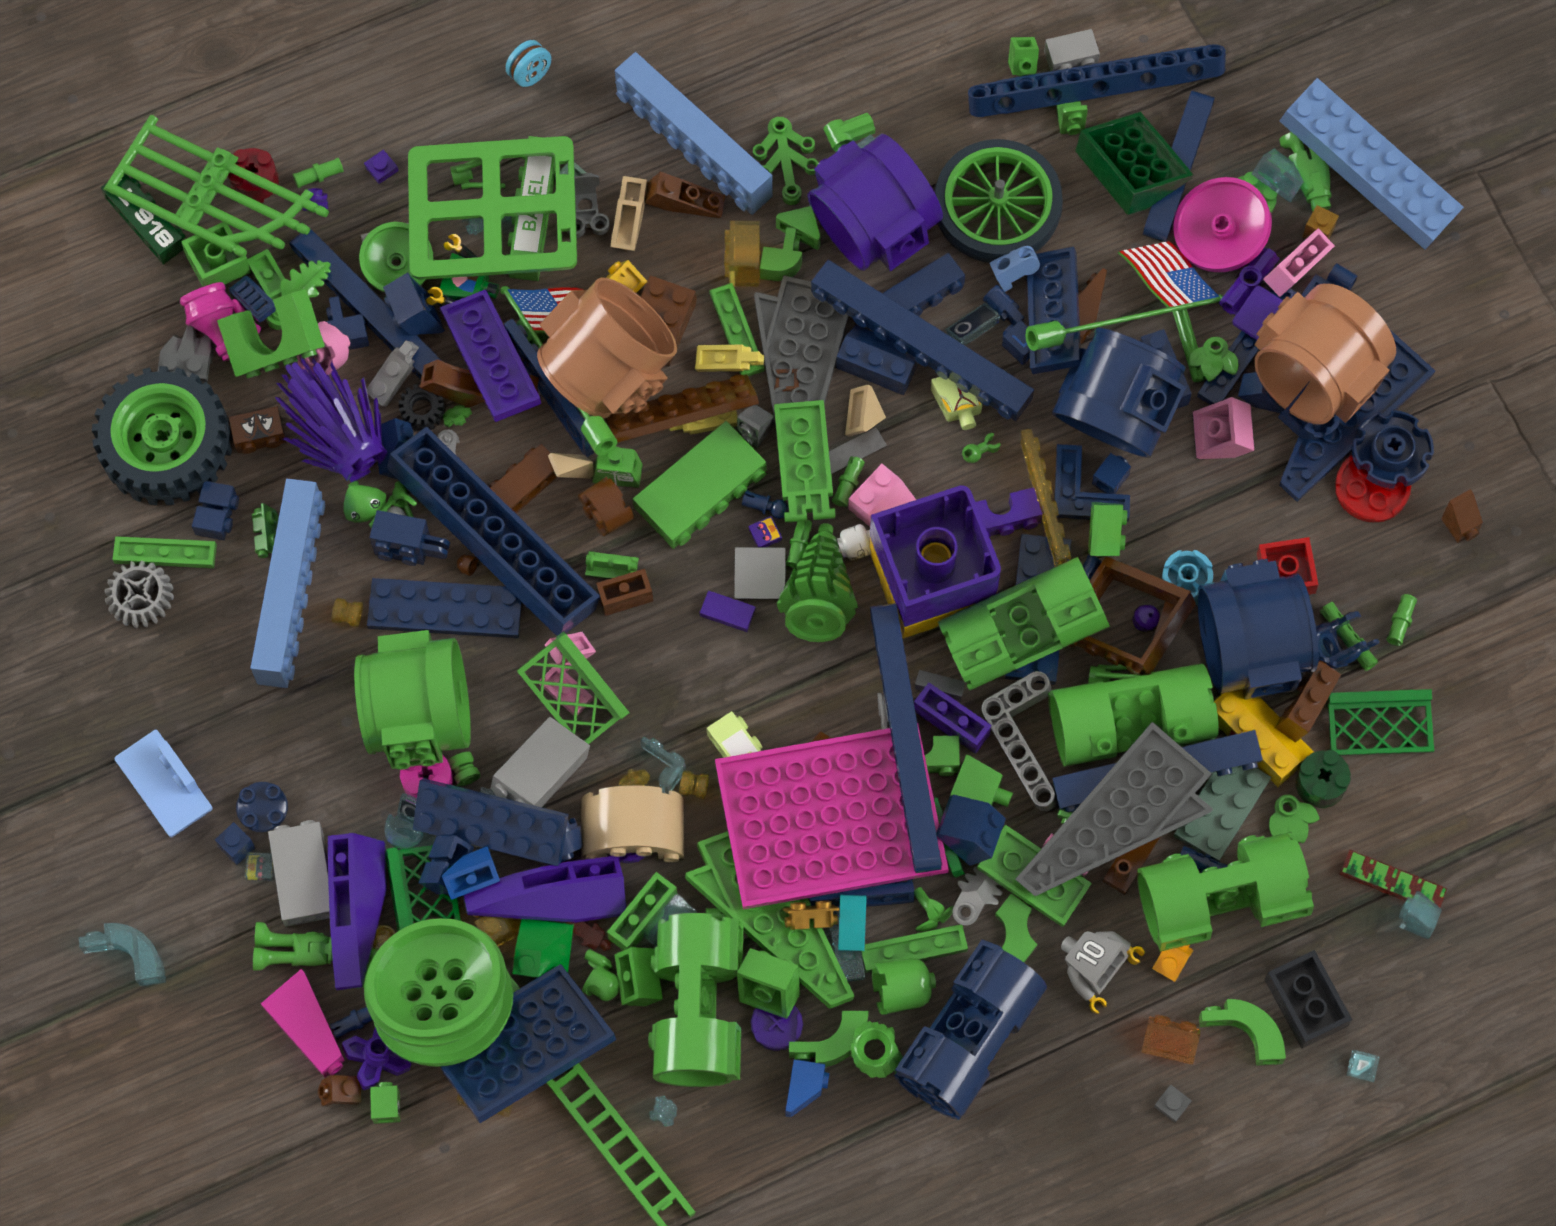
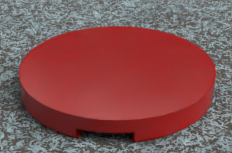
(1365, 499)

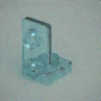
(669, 776)

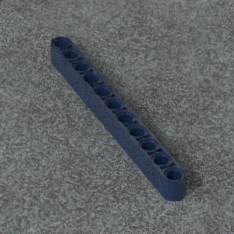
(905, 738)

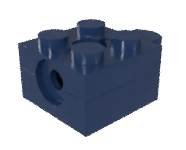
(405, 539)

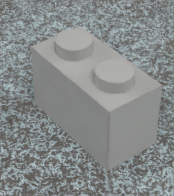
(1071, 50)

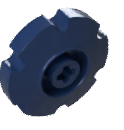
(1392, 449)

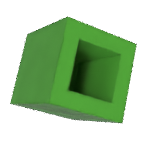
(385, 1103)

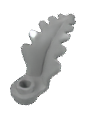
(974, 896)

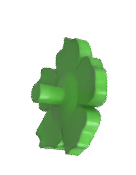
(456, 415)

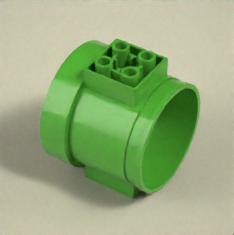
(413, 699)

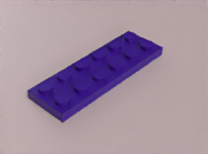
(490, 355)

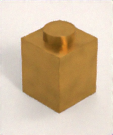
(1321, 219)

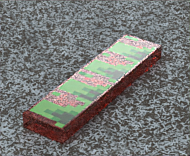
(1389, 879)

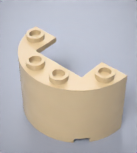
(632, 822)

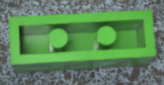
(641, 912)

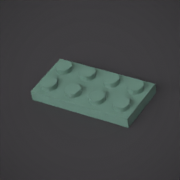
(1231, 801)

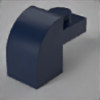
(352, 326)

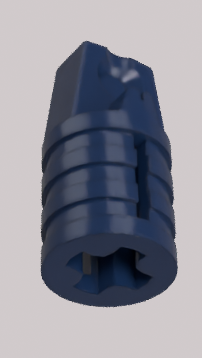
(1003, 305)

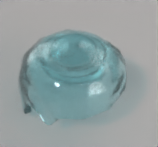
(400, 831)

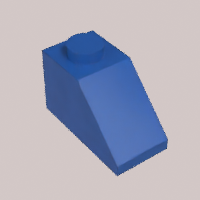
(470, 873)
(805, 1085)

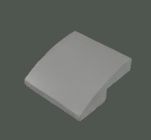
(759, 572)

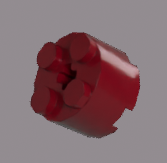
(258, 162)

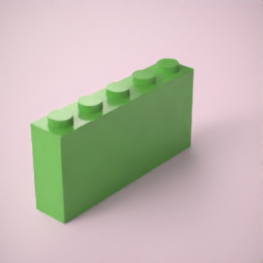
(700, 485)

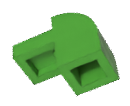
(783, 261)

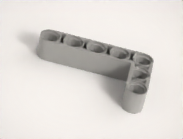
(1016, 740)

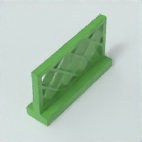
(588, 674)

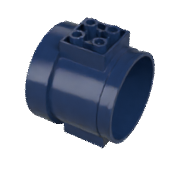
(1121, 392)
(1257, 630)

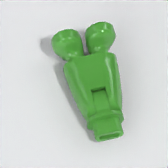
(1313, 171)

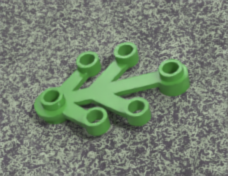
(785, 155)

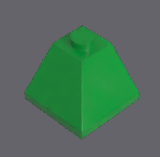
(542, 947)

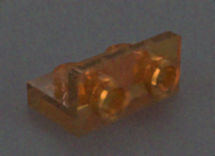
(1171, 1039)

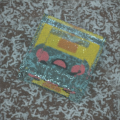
(259, 866)

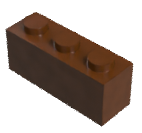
(525, 479)

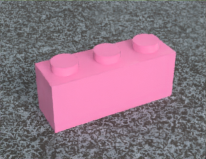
(1298, 262)

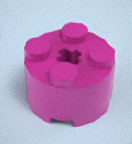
(439, 772)

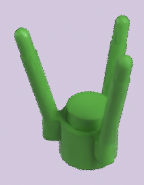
(463, 173)
(1104, 674)

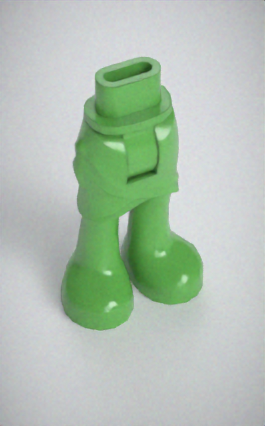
(309, 948)

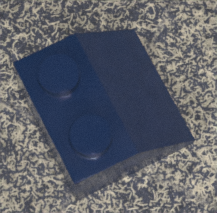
(410, 307)
(970, 828)

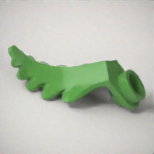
(306, 280)

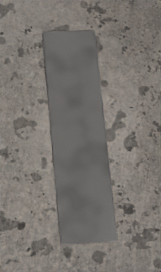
(857, 447)

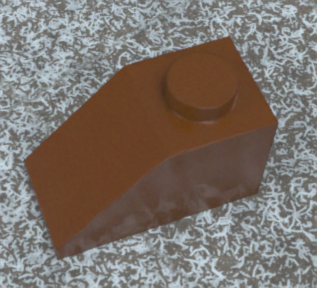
(1463, 517)

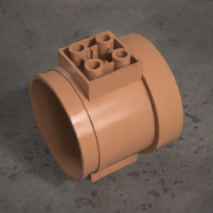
(1324, 340)
(606, 349)

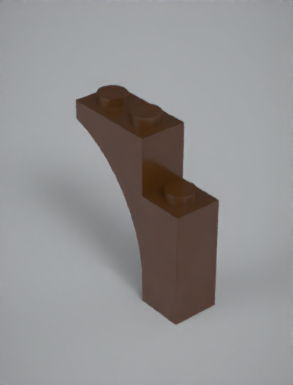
(454, 383)

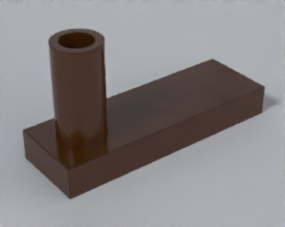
(1125, 867)

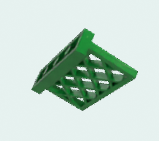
(1375, 700)
(400, 892)

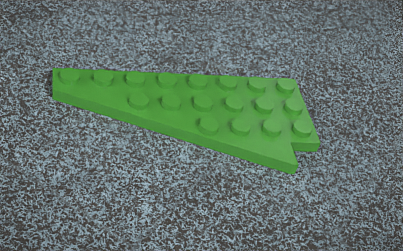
(766, 924)

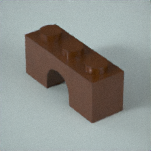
(1313, 694)

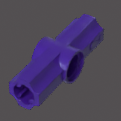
(1241, 290)

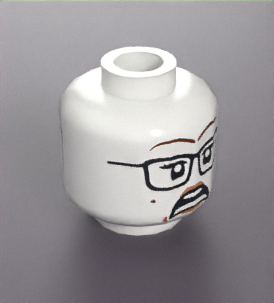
(855, 542)

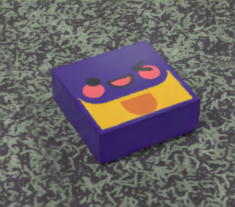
(765, 532)

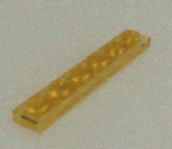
(1043, 490)

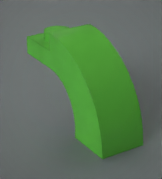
(836, 1047)

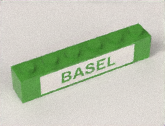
(531, 230)

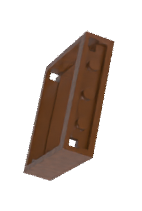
(1154, 586)

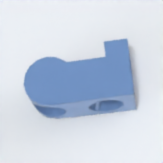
(1014, 266)

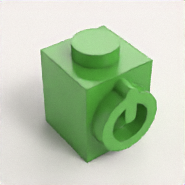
(1023, 56)

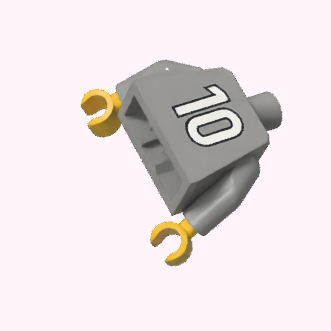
(1095, 961)

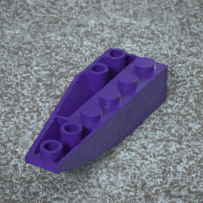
(555, 893)
(355, 903)

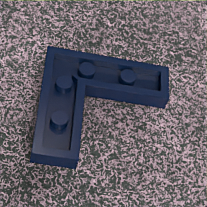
(1067, 493)

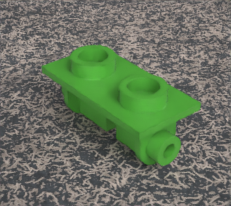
(265, 521)
(609, 565)

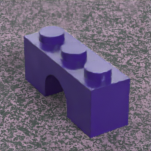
(1024, 514)

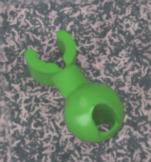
(975, 451)

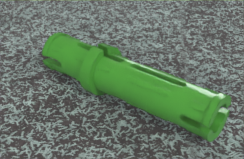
(1349, 636)

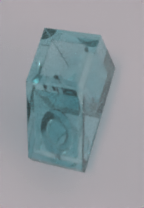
(1419, 915)

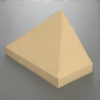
(863, 411)
(571, 465)

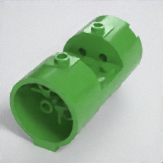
(1023, 623)
(1108, 717)
(1266, 878)
(697, 955)

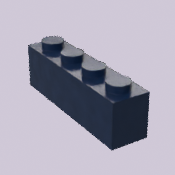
(928, 285)

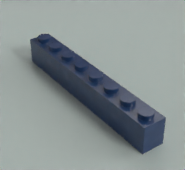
(1215, 755)

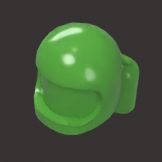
(601, 981)

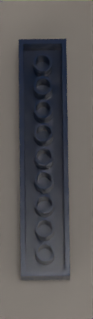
(493, 532)

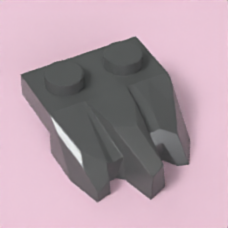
(188, 353)

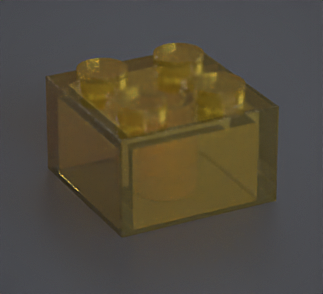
(742, 253)

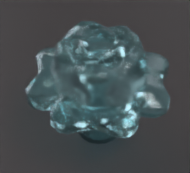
(664, 1111)

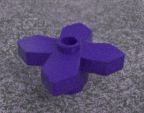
(375, 1057)

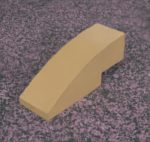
(629, 213)

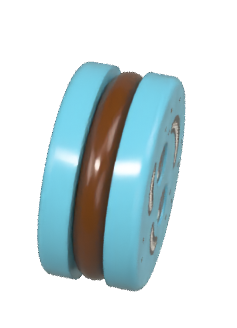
(528, 63)

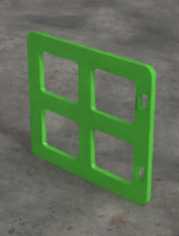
(491, 208)

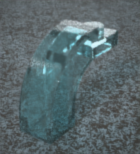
(147, 961)

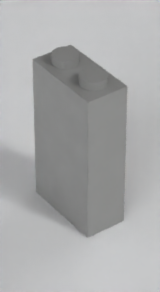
(540, 765)
(300, 872)

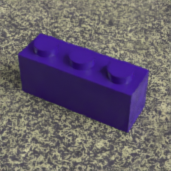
(952, 717)

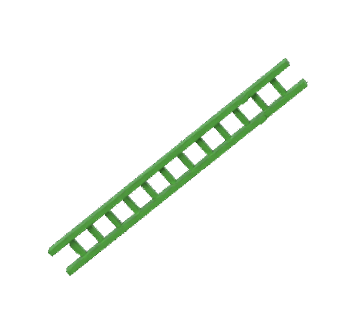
(626, 1132)

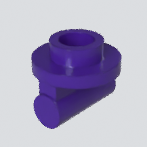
(318, 197)

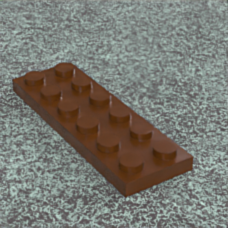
(684, 407)

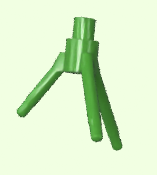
(398, 498)

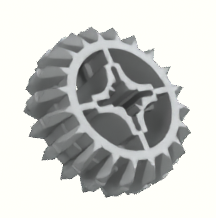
(151, 577)

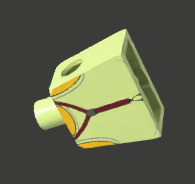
(956, 403)

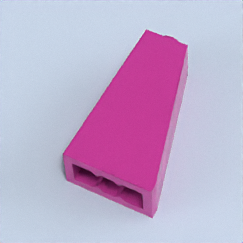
(303, 1021)

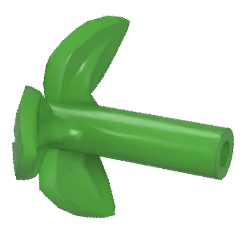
(934, 910)

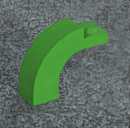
(1253, 1021)

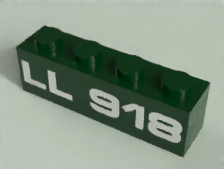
(154, 231)

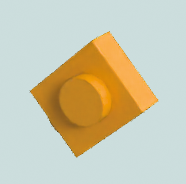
(1172, 961)

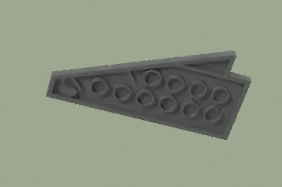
(798, 335)

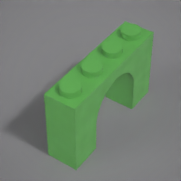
(299, 336)

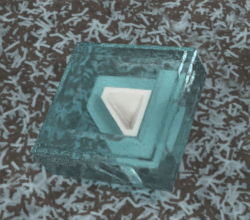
(1363, 1065)

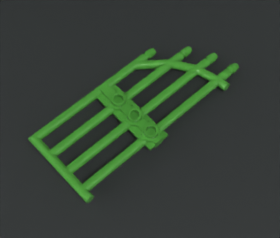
(204, 190)

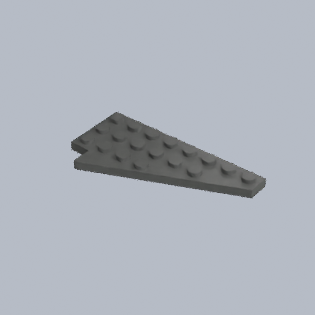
(1133, 804)

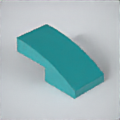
(852, 922)

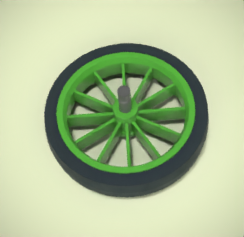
(998, 199)

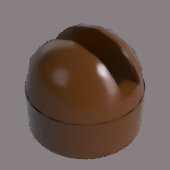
(467, 564)

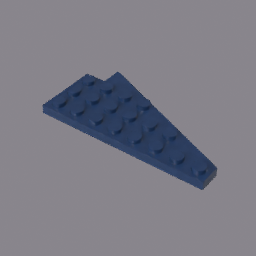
(1317, 457)

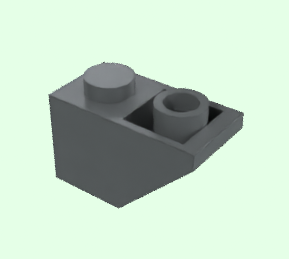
(754, 425)

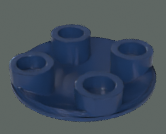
(261, 806)

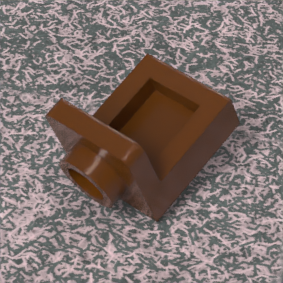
(339, 1090)

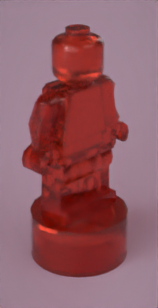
(592, 936)

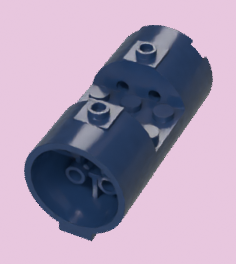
(952, 1056)

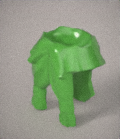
(891, 1058)

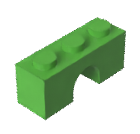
(944, 756)

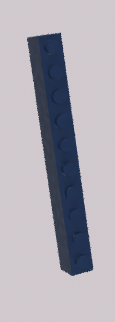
(921, 340)

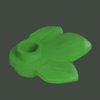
(1214, 361)
(1293, 821)

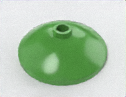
(383, 246)

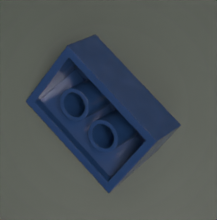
(875, 360)

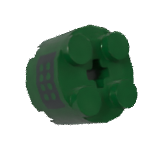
(1319, 792)

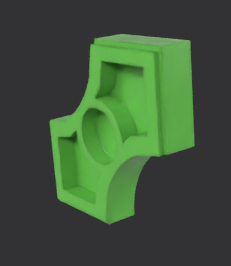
(1014, 917)

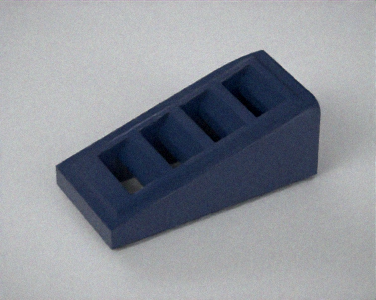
(253, 298)

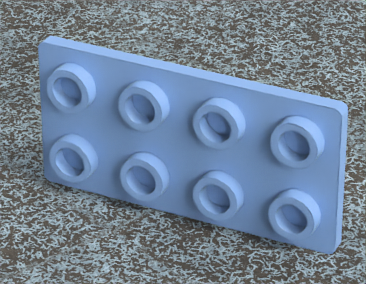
(163, 783)

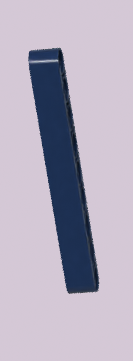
(360, 298)

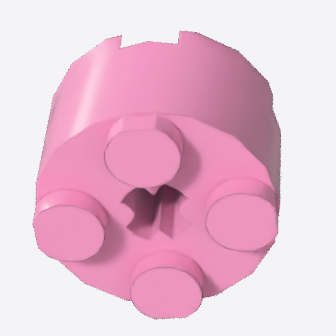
(335, 349)

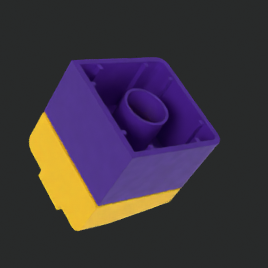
(933, 558)

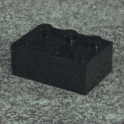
(1308, 999)

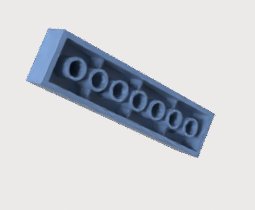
(693, 134)
(1371, 163)
(287, 583)

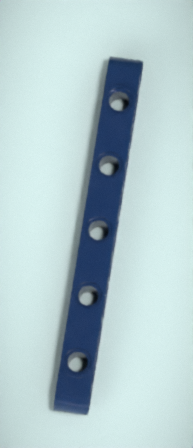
(1096, 80)

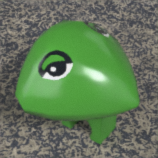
(362, 502)

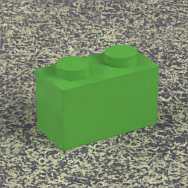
(636, 979)

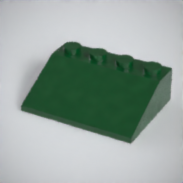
(1132, 161)

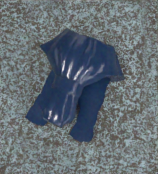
(1327, 637)

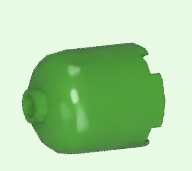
(902, 985)

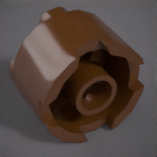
(606, 506)

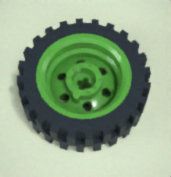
(162, 395)

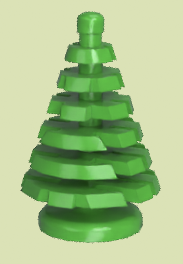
(819, 594)

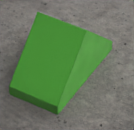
(805, 224)

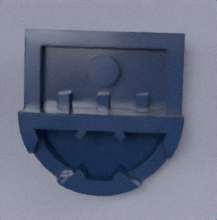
(1305, 429)

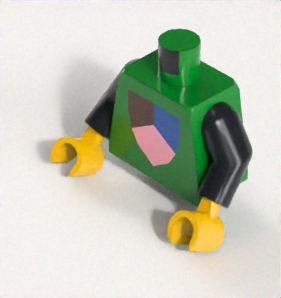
(460, 287)

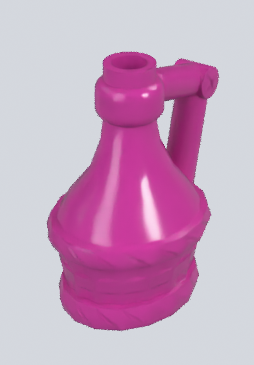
(207, 306)

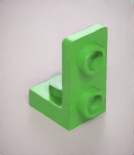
(1071, 117)

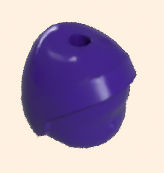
(1146, 618)

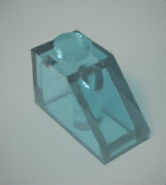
(1279, 174)

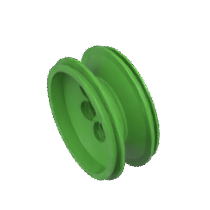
(443, 952)

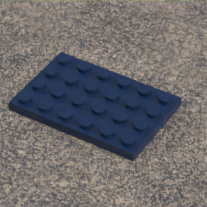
(544, 1036)

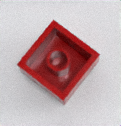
(1292, 558)

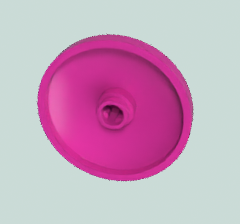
(1222, 224)

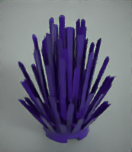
(348, 445)

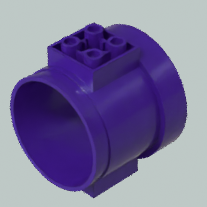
(874, 203)

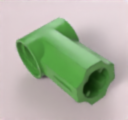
(849, 130)

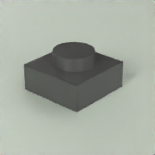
(1172, 1103)

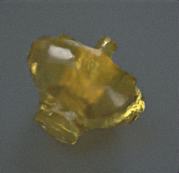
(635, 778)

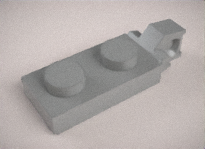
(392, 373)

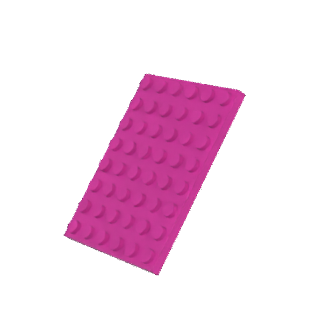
(818, 818)

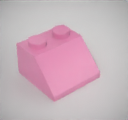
(1223, 430)
(879, 493)

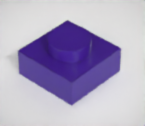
(381, 166)

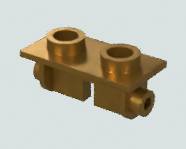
(821, 914)

